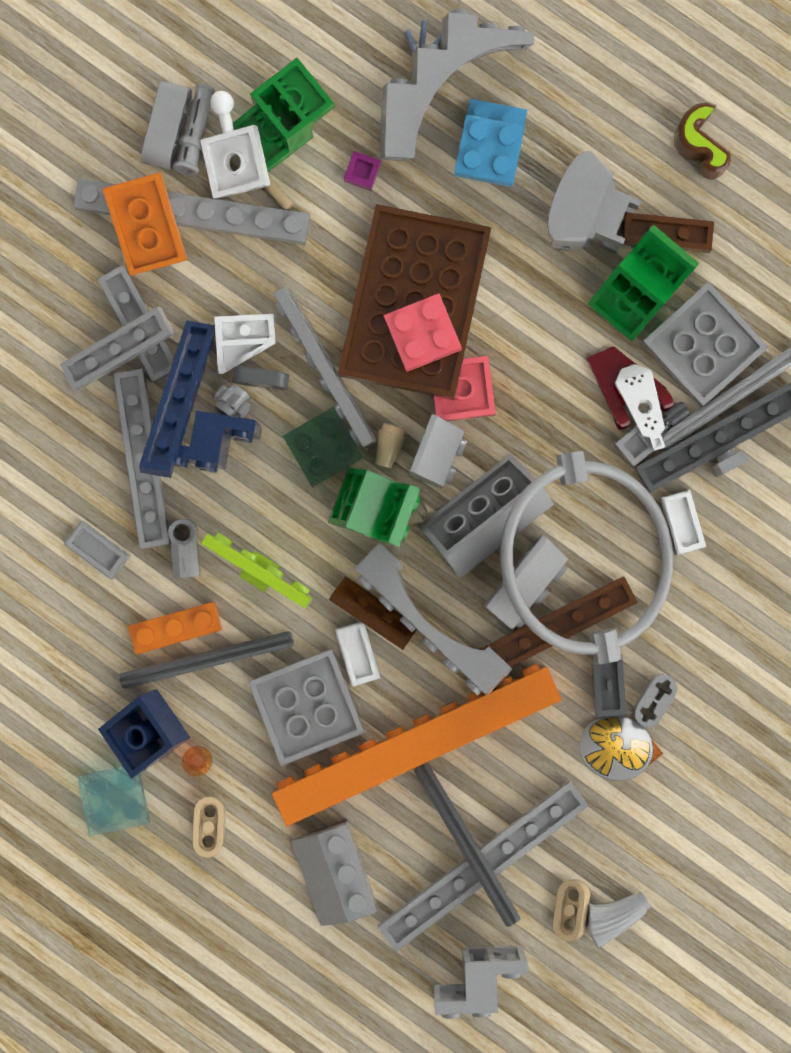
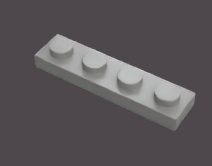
(128, 307)
(117, 348)

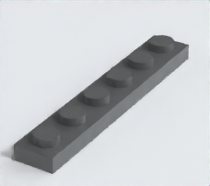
(716, 439)

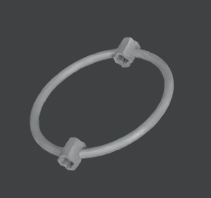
(603, 644)

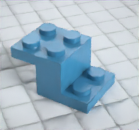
(490, 143)

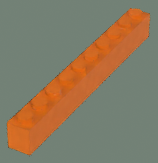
(415, 745)

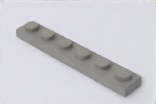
(318, 357)
(145, 488)

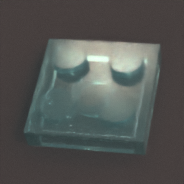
(112, 800)

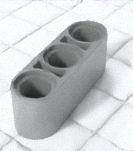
(166, 125)

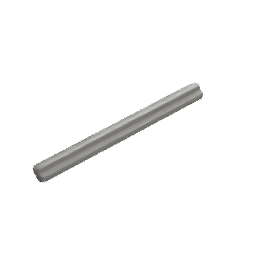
(727, 399)

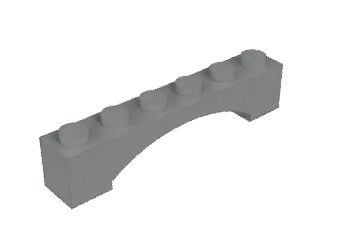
(481, 667)

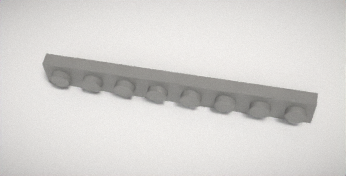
(212, 214)
(499, 853)

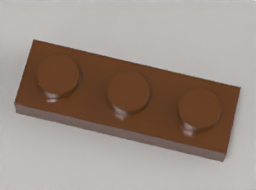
(686, 233)
(371, 612)

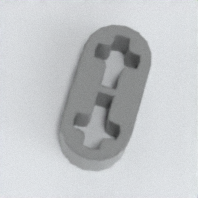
(661, 703)

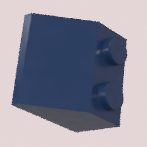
(143, 733)

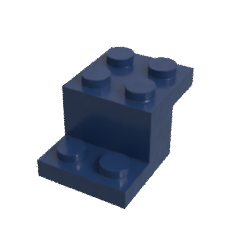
(212, 440)

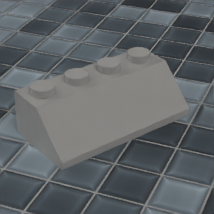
(474, 520)

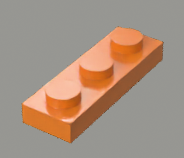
(175, 628)

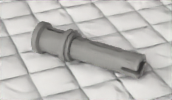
(190, 143)

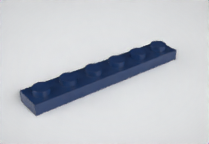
(177, 400)

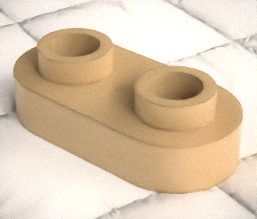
(208, 825)
(570, 908)

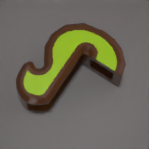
(697, 145)

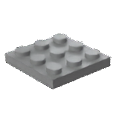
(704, 344)
(306, 707)

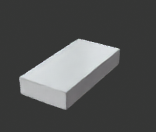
(683, 522)
(357, 653)

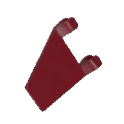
(606, 368)

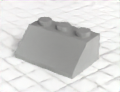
(533, 574)
(335, 874)

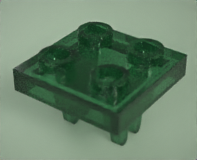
(323, 447)

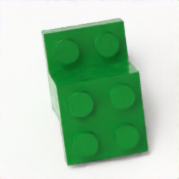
(286, 111)
(642, 283)
(374, 506)

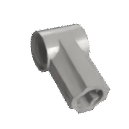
(184, 553)

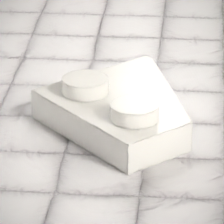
(242, 338)

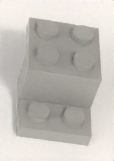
(479, 985)

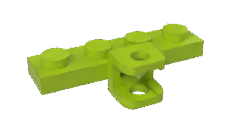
(258, 569)

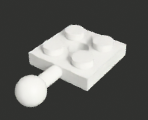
(220, 148)

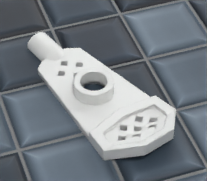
(642, 393)

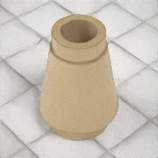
(389, 444)

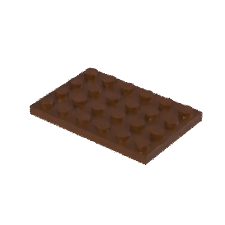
(403, 263)

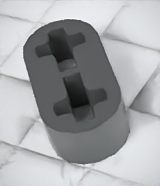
(260, 378)

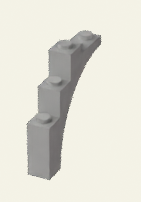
(460, 43)

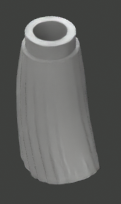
(612, 919)

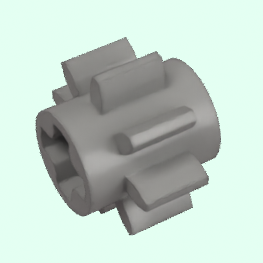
(232, 401)

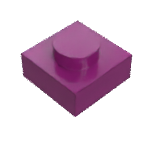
(362, 171)

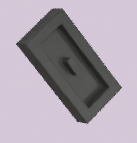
(608, 688)

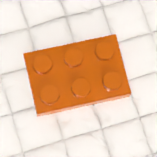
(145, 224)

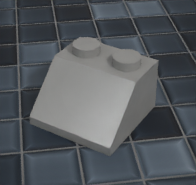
(437, 452)

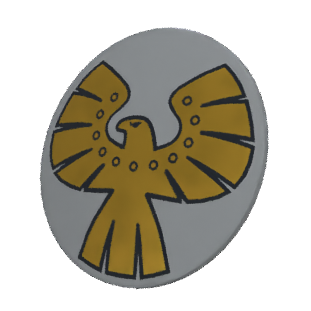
(616, 748)

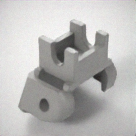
(588, 207)

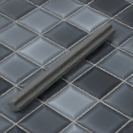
(206, 659)
(467, 845)

